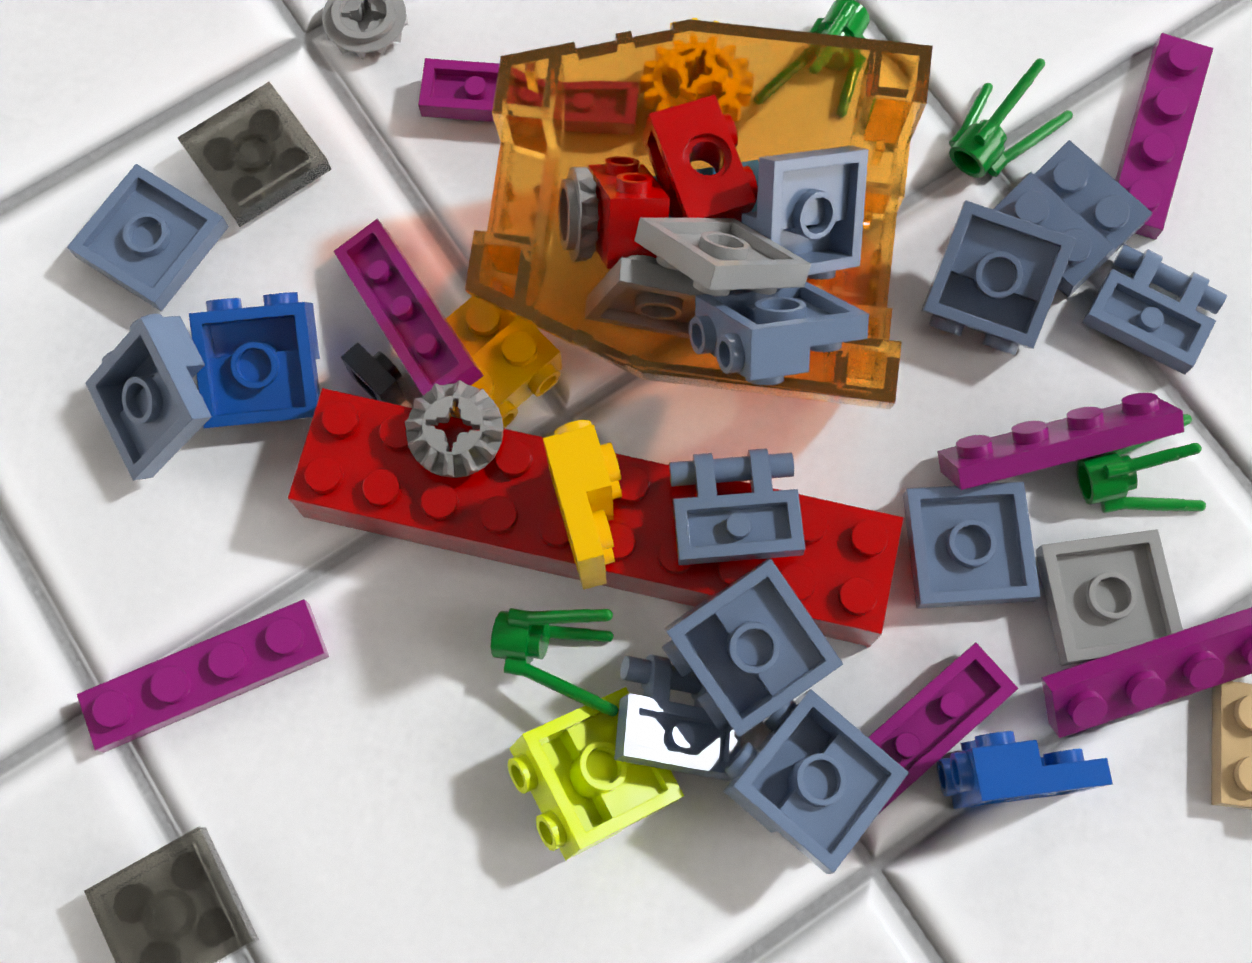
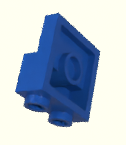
(257, 360)
(1003, 771)

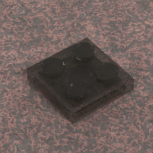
(254, 153)
(173, 906)

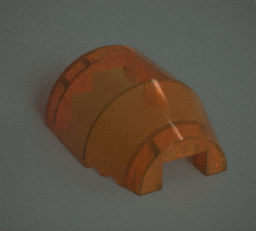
(785, 97)

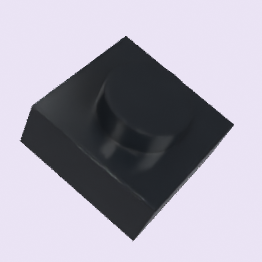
(374, 374)

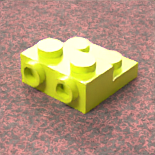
(579, 783)

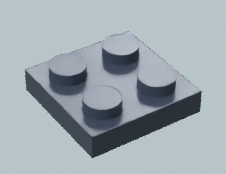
(148, 237)
(970, 545)

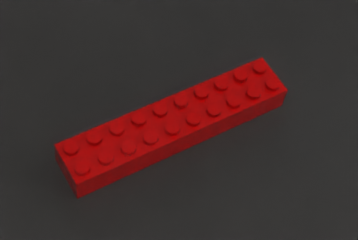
(366, 479)

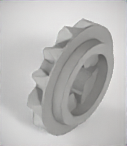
(342, 27)
(578, 214)
(472, 449)

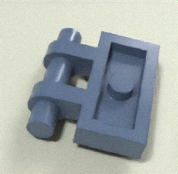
(1149, 320)
(736, 525)
(668, 732)

